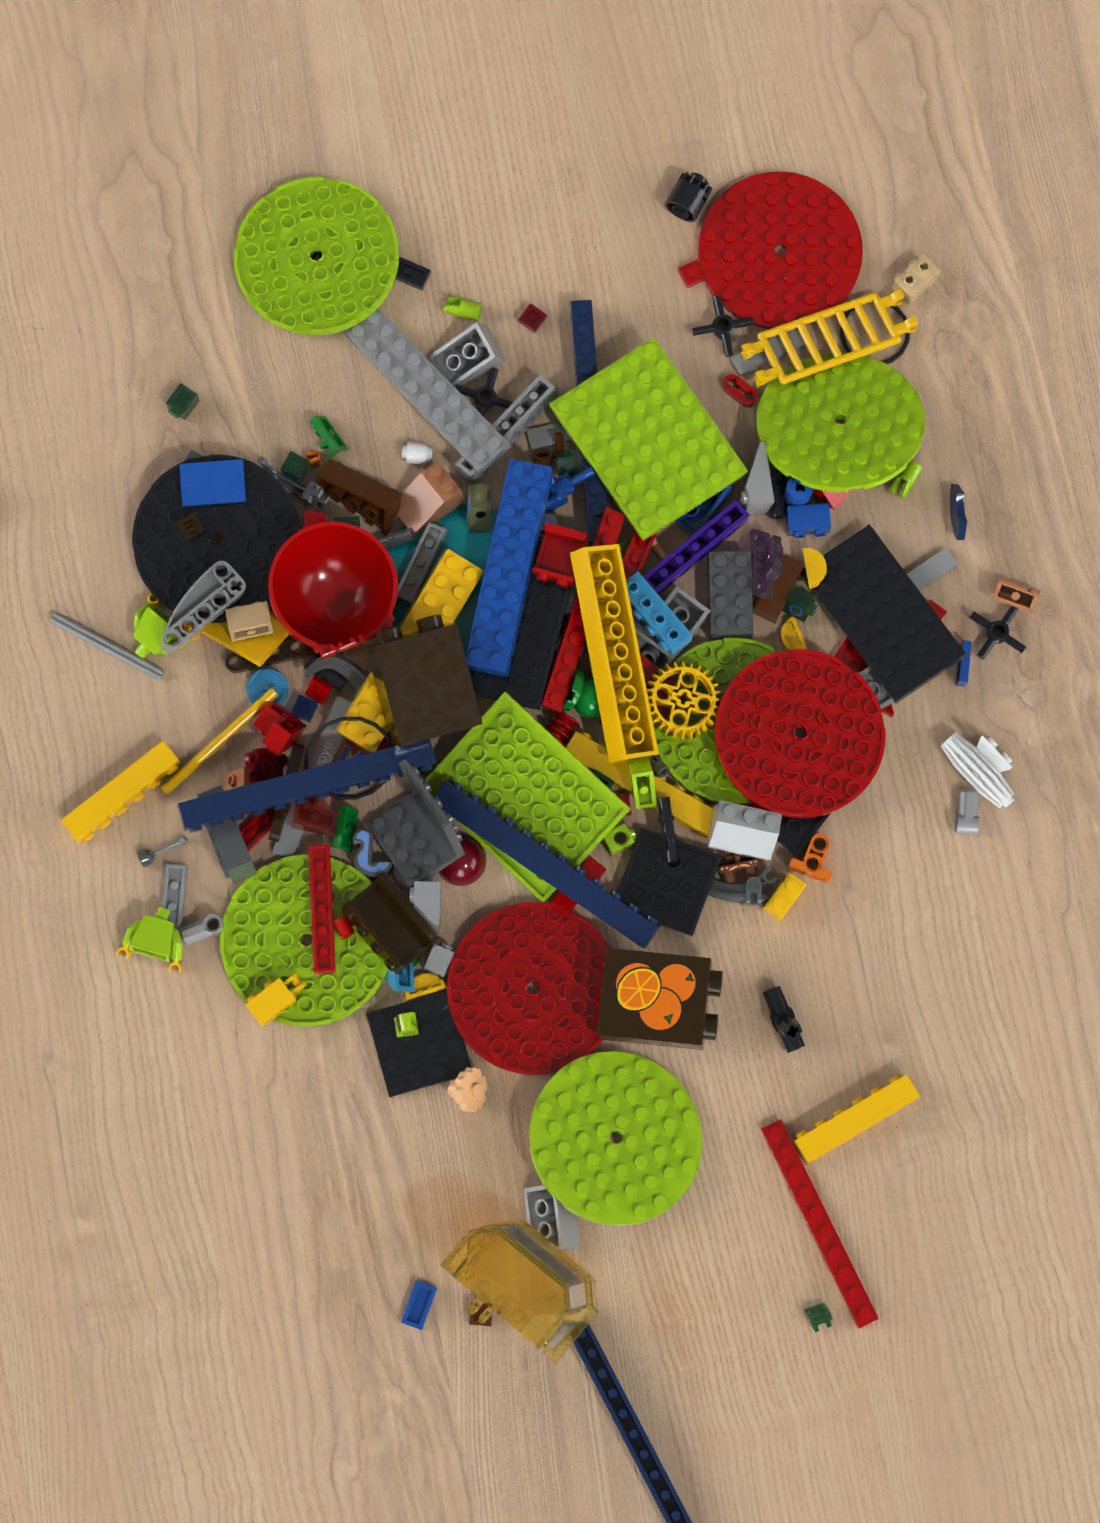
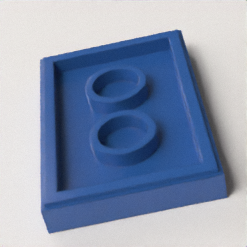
(213, 483)

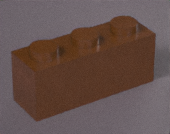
(783, 587)

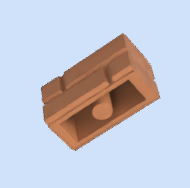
(1016, 594)

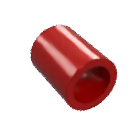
(344, 927)

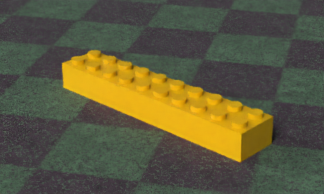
(442, 594)
(614, 653)

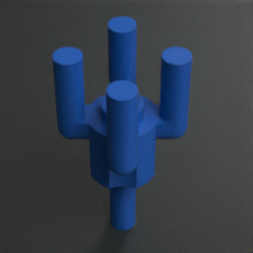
(564, 486)

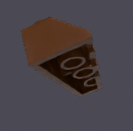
(360, 494)

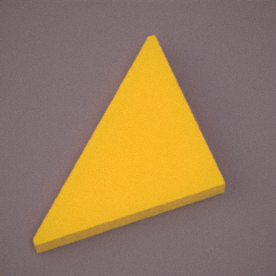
(254, 649)

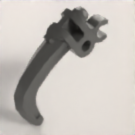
(310, 494)
(342, 665)
(745, 894)

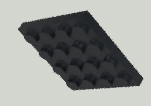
(671, 890)
(419, 1059)

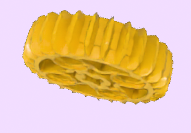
(691, 698)

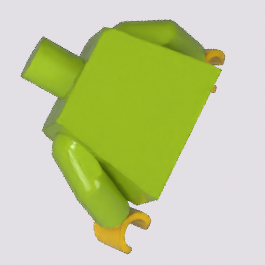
(149, 628)
(154, 938)

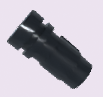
(778, 509)
(329, 675)

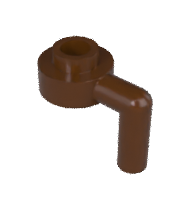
(546, 457)

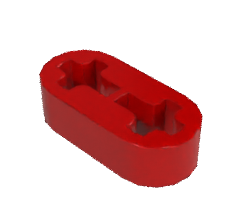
(743, 387)

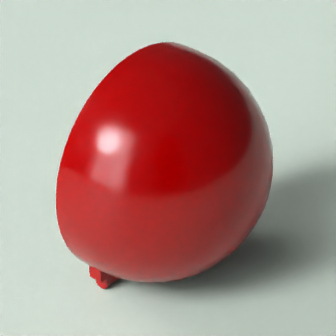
(333, 587)

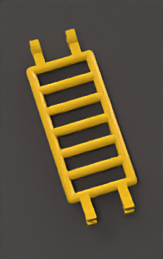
(776, 371)

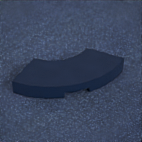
(957, 512)

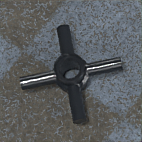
(720, 333)
(486, 389)
(992, 638)

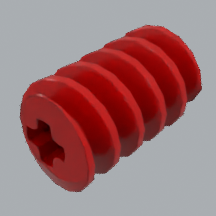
(561, 726)

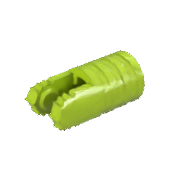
(463, 308)
(906, 477)

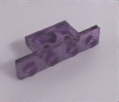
(766, 562)

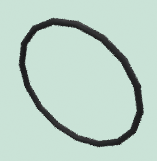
(334, 722)

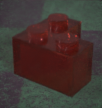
(314, 819)

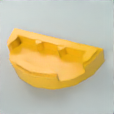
(815, 566)
(791, 635)
(426, 984)

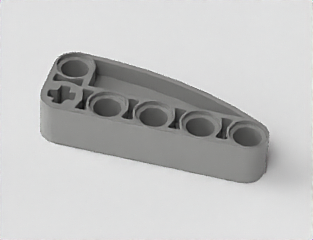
(201, 598)

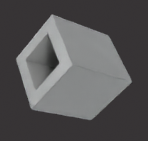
(439, 960)

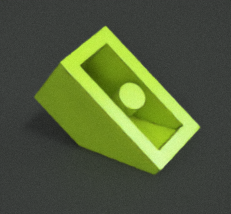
(642, 782)

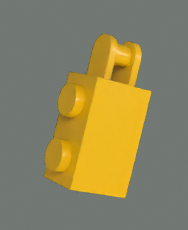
(273, 999)

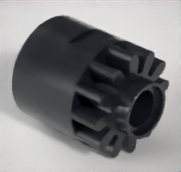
(688, 196)

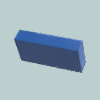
(963, 665)
(419, 1305)

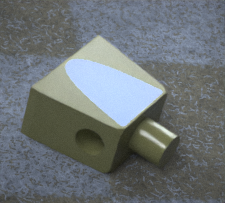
(477, 500)

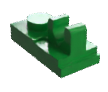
(325, 430)
(345, 829)

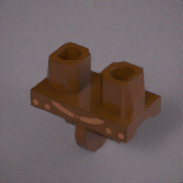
(728, 869)

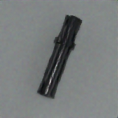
(667, 827)

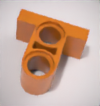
(815, 855)

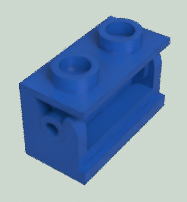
(808, 520)

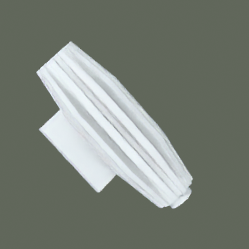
(981, 767)

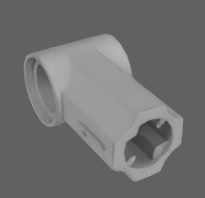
(967, 820)
(200, 929)

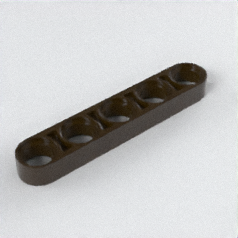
(287, 655)
(280, 815)

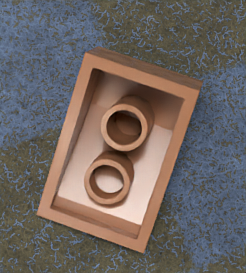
(429, 498)

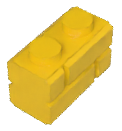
(784, 897)

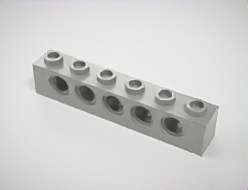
(516, 420)

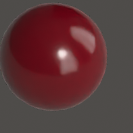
(468, 867)

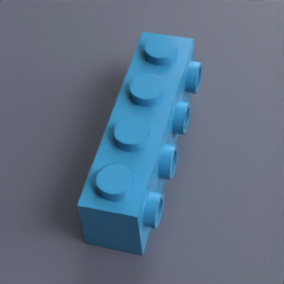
(656, 615)

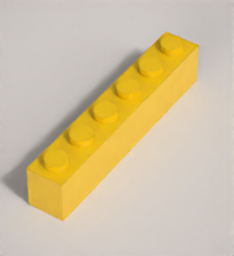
(121, 792)
(855, 1119)

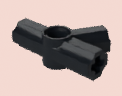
(784, 1019)

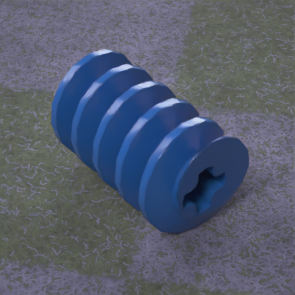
(796, 493)

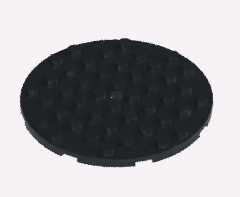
(249, 530)

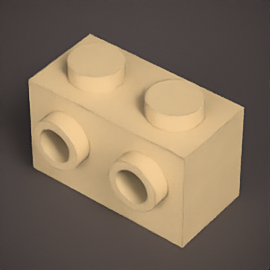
(916, 277)
(249, 621)

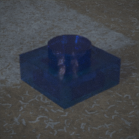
(304, 708)

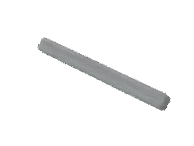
(107, 646)

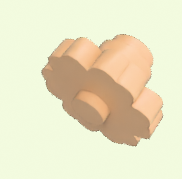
(469, 1089)

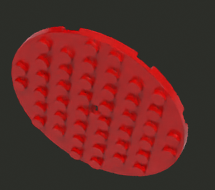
(773, 211)
(808, 773)
(491, 994)

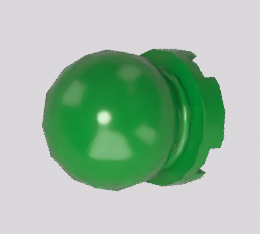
(582, 696)

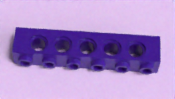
(697, 547)

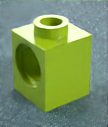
(615, 848)

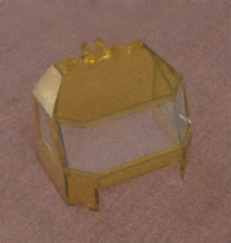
(525, 1283)

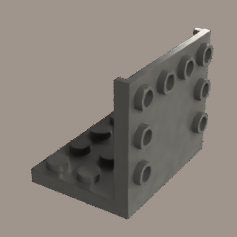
(417, 831)

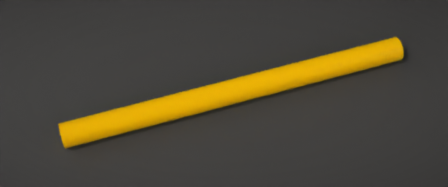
(219, 741)

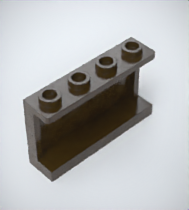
(390, 924)

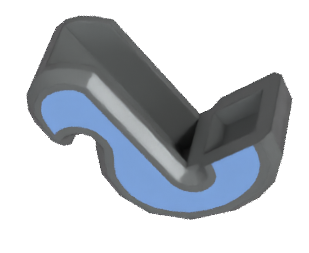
(363, 857)

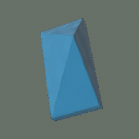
(403, 981)

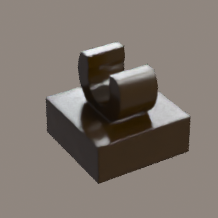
(191, 526)

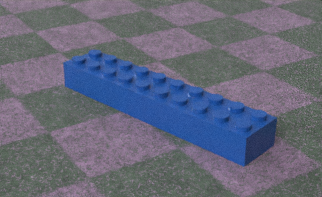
(508, 567)

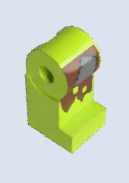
(406, 1024)

